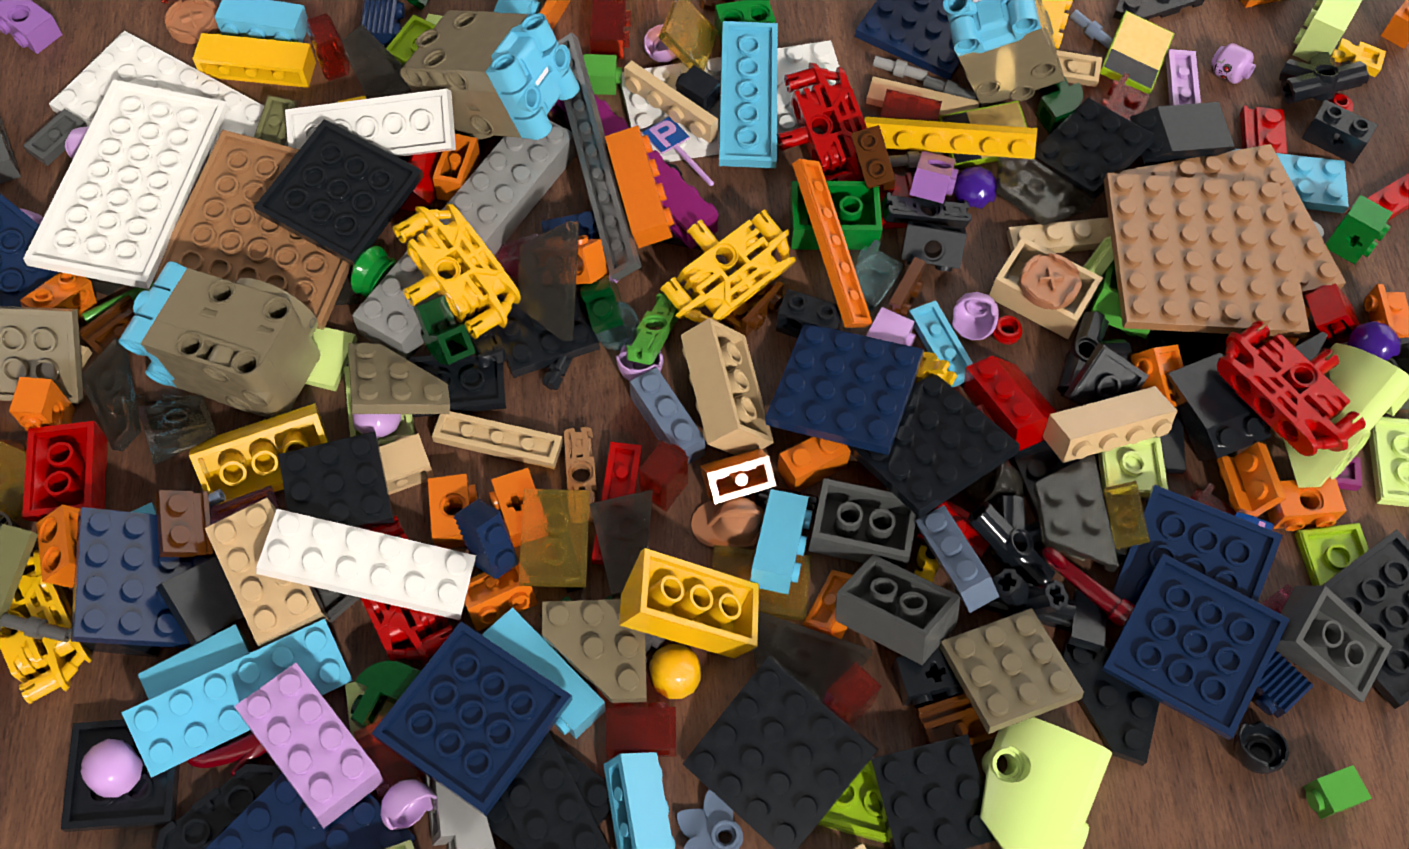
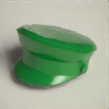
(370, 270)

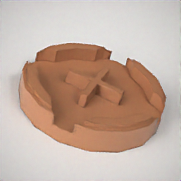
(191, 18)
(1050, 281)

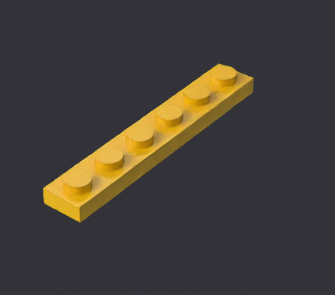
(956, 137)

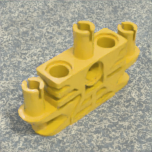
(456, 250)
(743, 283)
(29, 655)

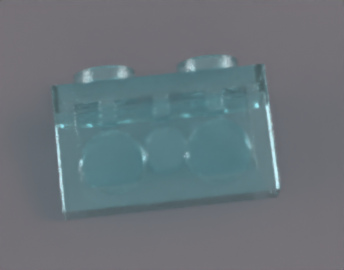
(876, 273)

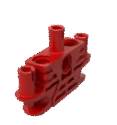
(829, 109)
(1292, 408)
(393, 627)

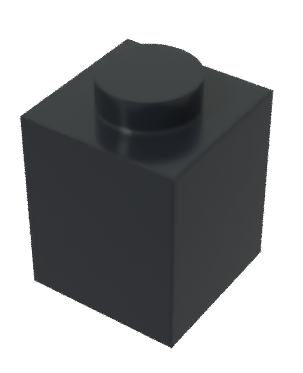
(699, 87)

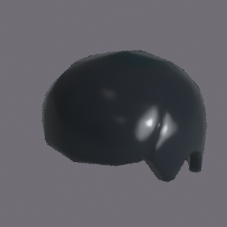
(1260, 748)

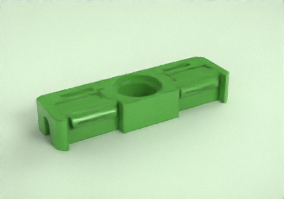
(649, 342)

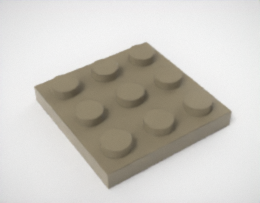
(40, 345)
(1011, 670)

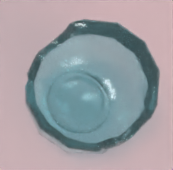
(624, 334)

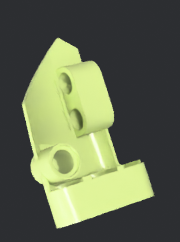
(1373, 390)
(1045, 788)

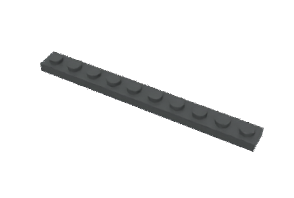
(598, 170)

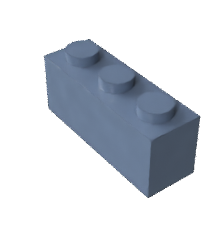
(666, 414)
(957, 559)

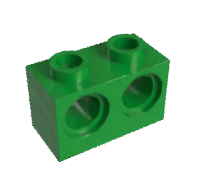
(743, 11)

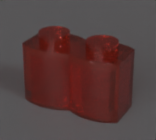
(327, 47)

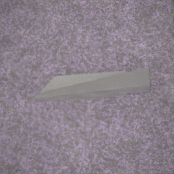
(456, 822)

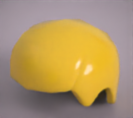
(675, 671)

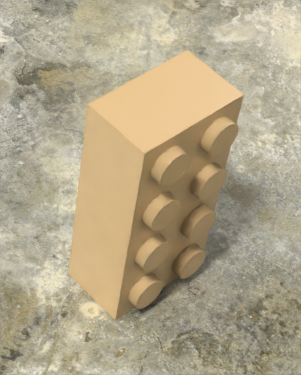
(725, 388)
(268, 603)

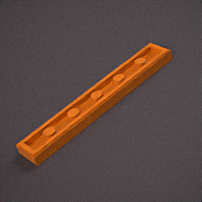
(832, 244)

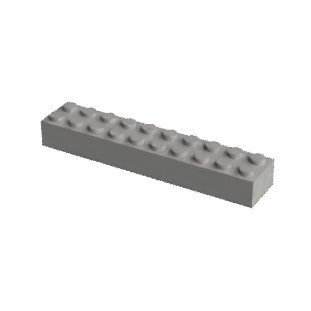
(494, 205)

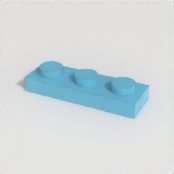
(940, 338)

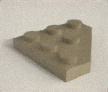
(391, 384)
(598, 647)

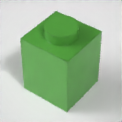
(603, 73)
(1336, 792)

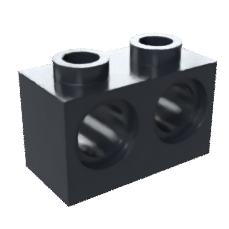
(802, 308)

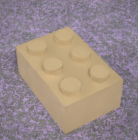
(1008, 293)

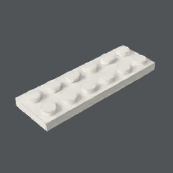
(394, 123)
(366, 564)

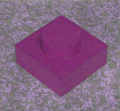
(1351, 476)

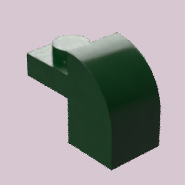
(1058, 104)
(602, 304)
(442, 335)
(381, 683)

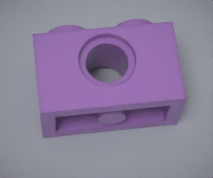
(28, 24)
(934, 177)

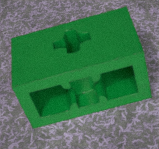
(1359, 229)

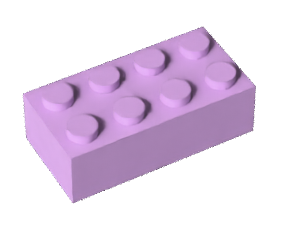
(309, 744)

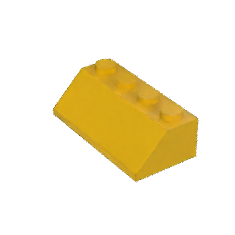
(249, 455)
(690, 605)

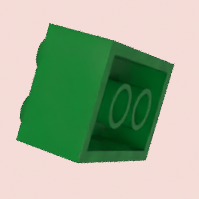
(856, 209)

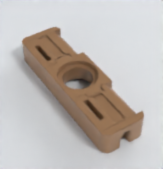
(579, 456)

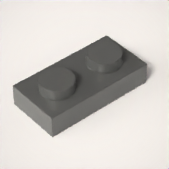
(51, 139)

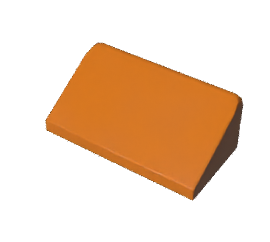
(823, 612)

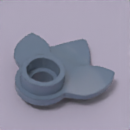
(706, 824)

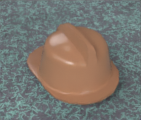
(728, 523)

